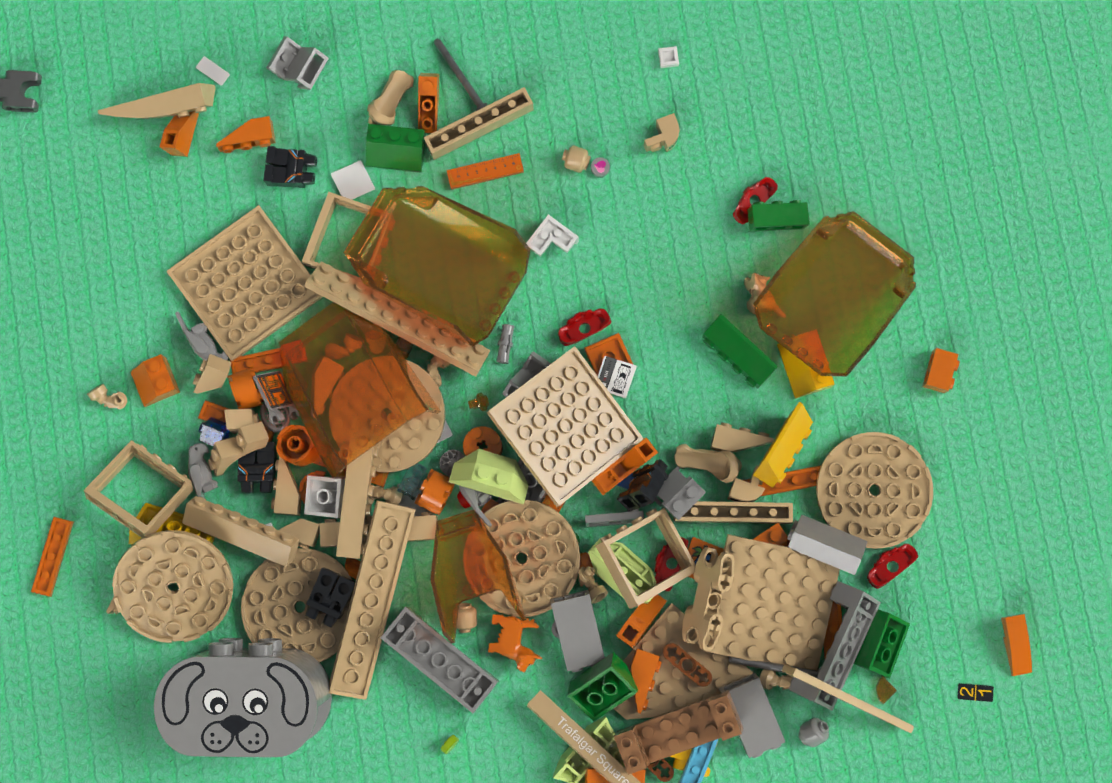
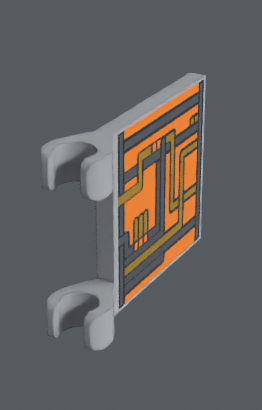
(275, 396)

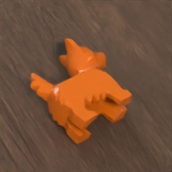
(510, 640)

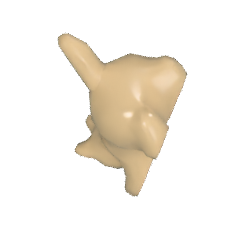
(755, 287)

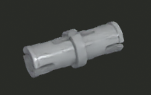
(505, 344)

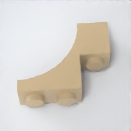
(229, 450)

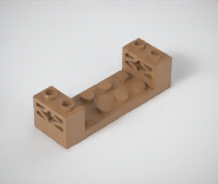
(678, 731)

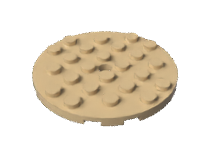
(416, 437)
(902, 483)
(550, 550)
(168, 558)
(271, 601)

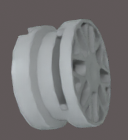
(448, 459)

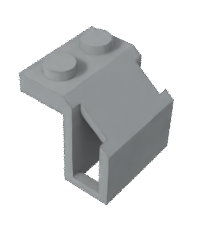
(297, 63)
(532, 367)
(679, 493)

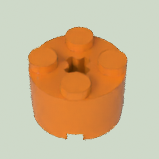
(244, 389)
(478, 436)
(288, 447)
(434, 492)

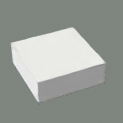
(668, 57)

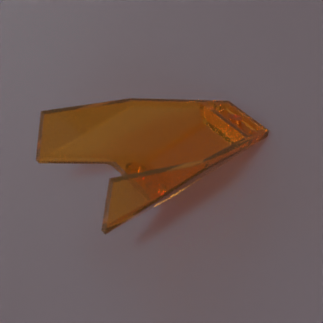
(467, 566)

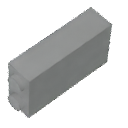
(827, 544)
(577, 630)
(756, 715)

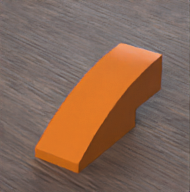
(1017, 644)

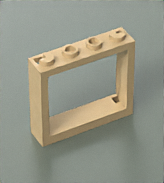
(322, 224)
(132, 449)
(673, 540)

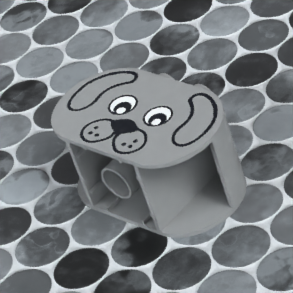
(242, 700)

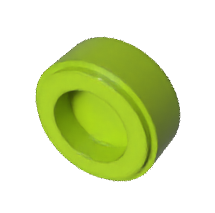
(449, 744)

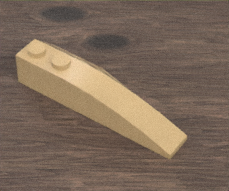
(166, 104)

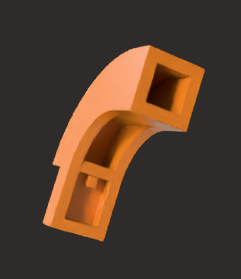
(624, 466)

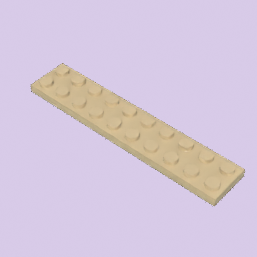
(396, 319)
(371, 600)

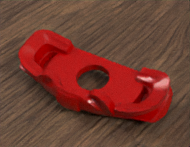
(763, 189)
(595, 319)
(903, 556)
(661, 569)

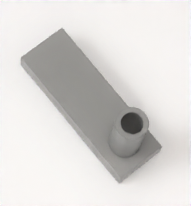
(612, 518)

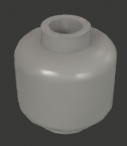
(814, 732)

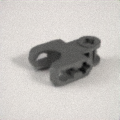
(13, 91)

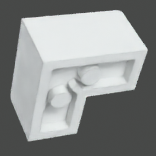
(551, 231)

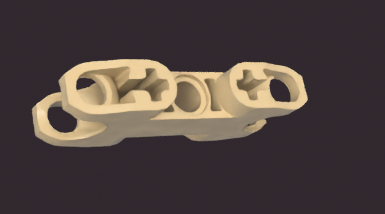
(704, 613)

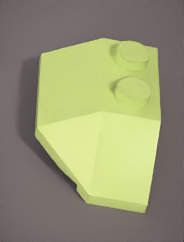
(491, 475)
(636, 571)

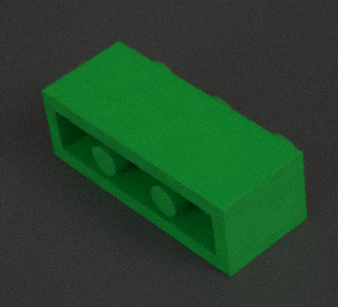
(778, 216)

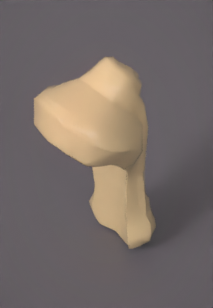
(383, 108)
(721, 464)

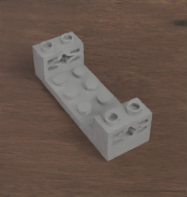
(846, 645)
(439, 659)

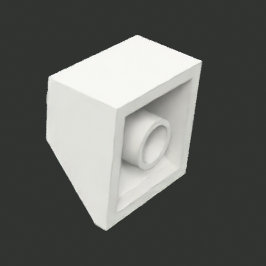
(324, 496)

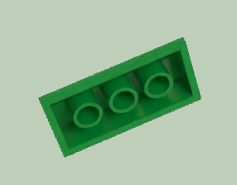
(739, 351)

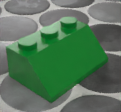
(395, 147)
(882, 644)
(602, 687)

